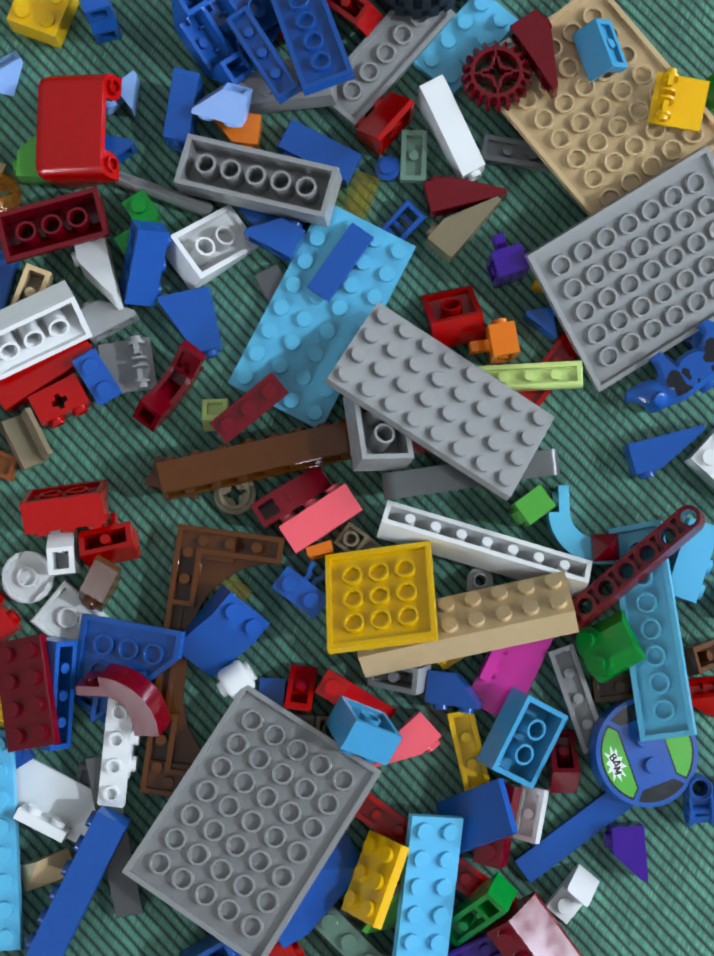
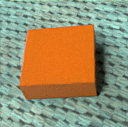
(319, 550)

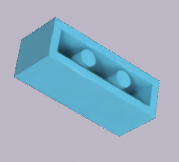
(691, 564)

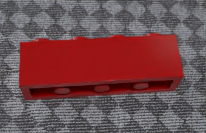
(34, 378)

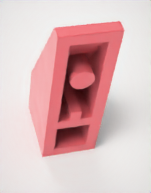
(417, 737)

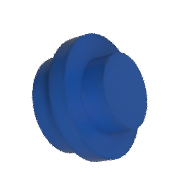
(387, 168)

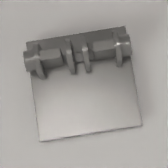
(130, 363)

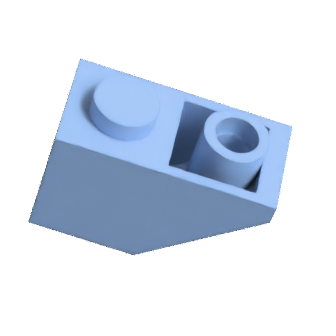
(225, 104)

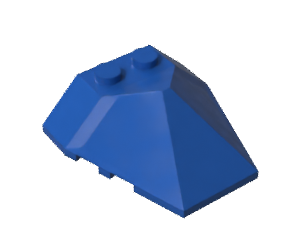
(211, 40)
(324, 893)

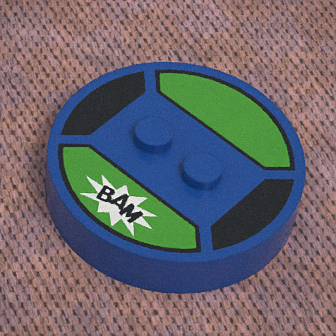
(634, 770)

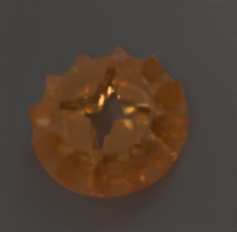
(9, 186)

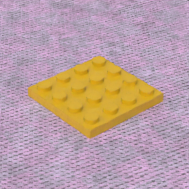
(380, 598)

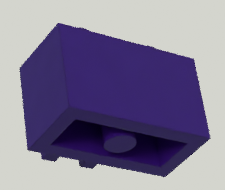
(506, 263)

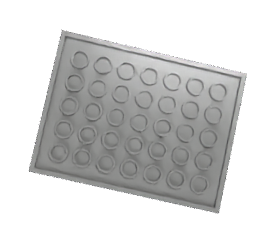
(635, 271)
(252, 824)

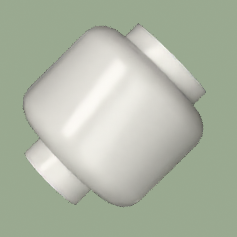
(235, 677)

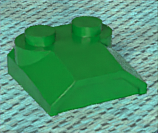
(609, 647)

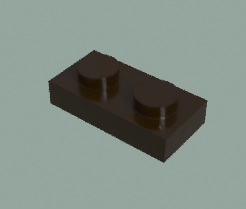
(613, 690)

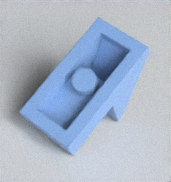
(129, 95)

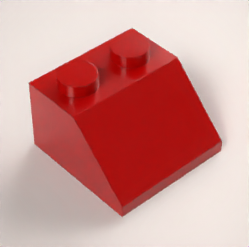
(385, 122)
(454, 316)

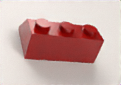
(65, 507)

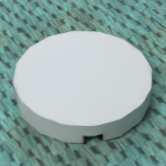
(27, 577)

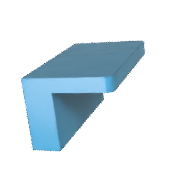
(599, 49)

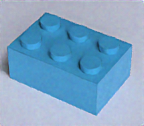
(522, 738)

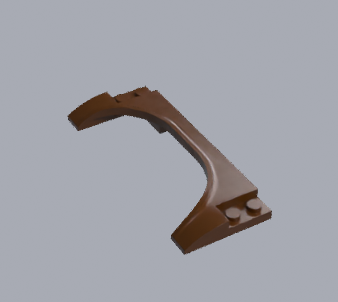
(200, 564)

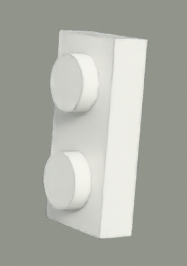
(531, 814)

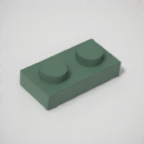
(413, 156)

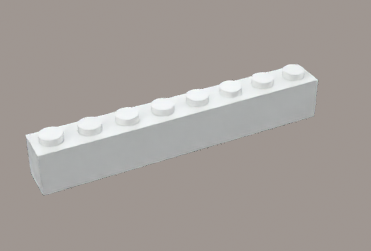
(481, 546)

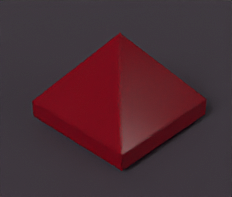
(605, 547)

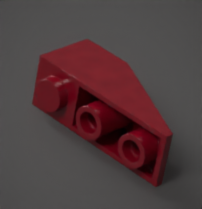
(290, 496)

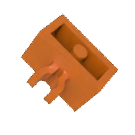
(499, 343)

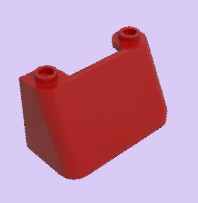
(73, 130)

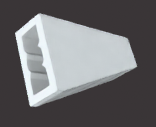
(450, 128)

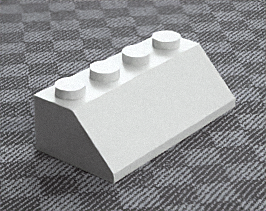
(39, 328)

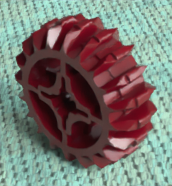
(506, 75)

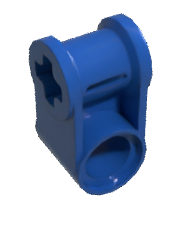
(699, 806)

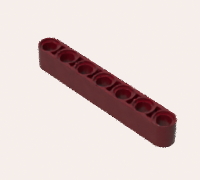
(641, 567)

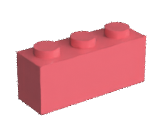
(320, 517)

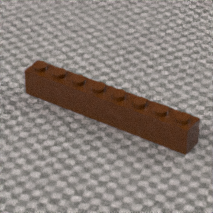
(253, 460)

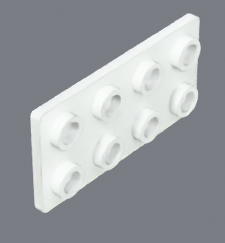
(52, 802)

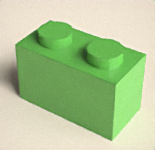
(531, 507)

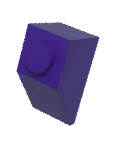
(628, 845)

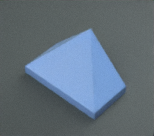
(9, 72)

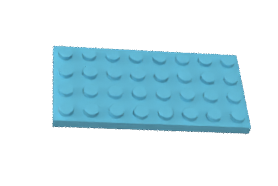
(304, 334)

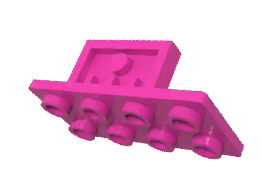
(507, 669)

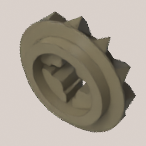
(228, 505)

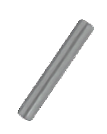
(165, 194)

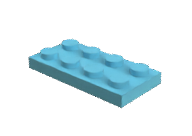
(471, 27)

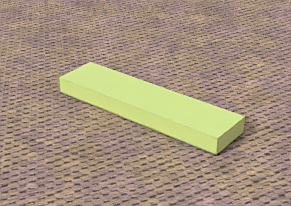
(538, 375)

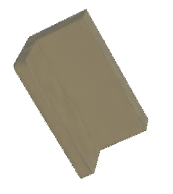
(26, 440)

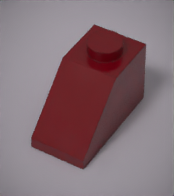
(563, 764)

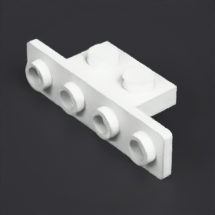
(117, 756)

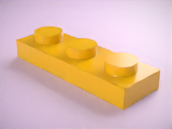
(467, 747)

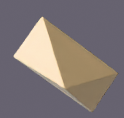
(44, 869)

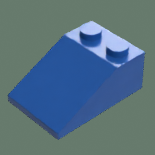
(222, 631)

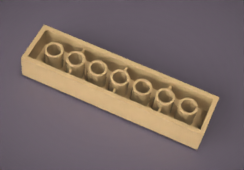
(485, 622)

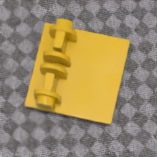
(678, 101)

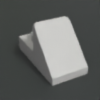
(573, 893)

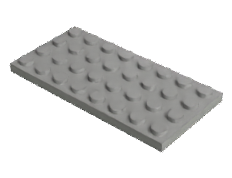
(441, 400)

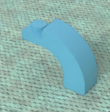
(564, 532)

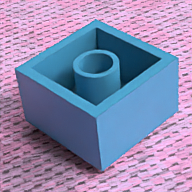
(363, 731)

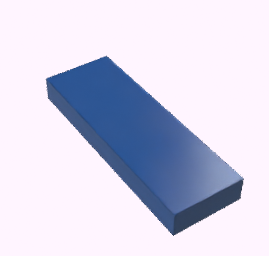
(340, 262)

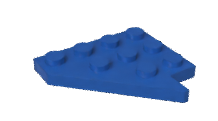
(125, 643)

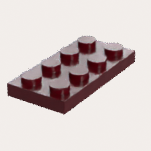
(27, 694)

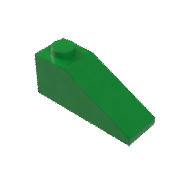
(481, 908)

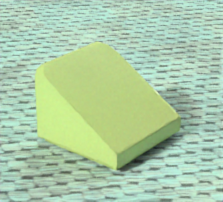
(211, 409)

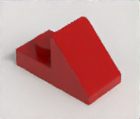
(300, 688)

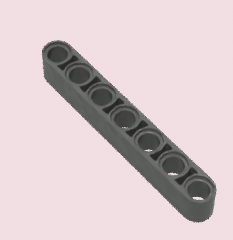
(448, 478)

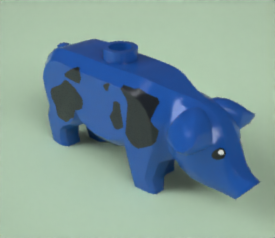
(679, 378)

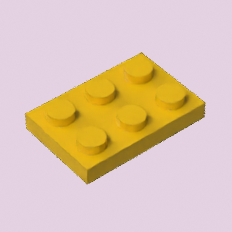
(375, 879)

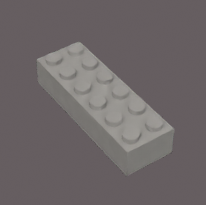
(258, 180)

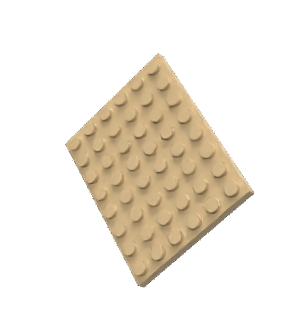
(598, 130)

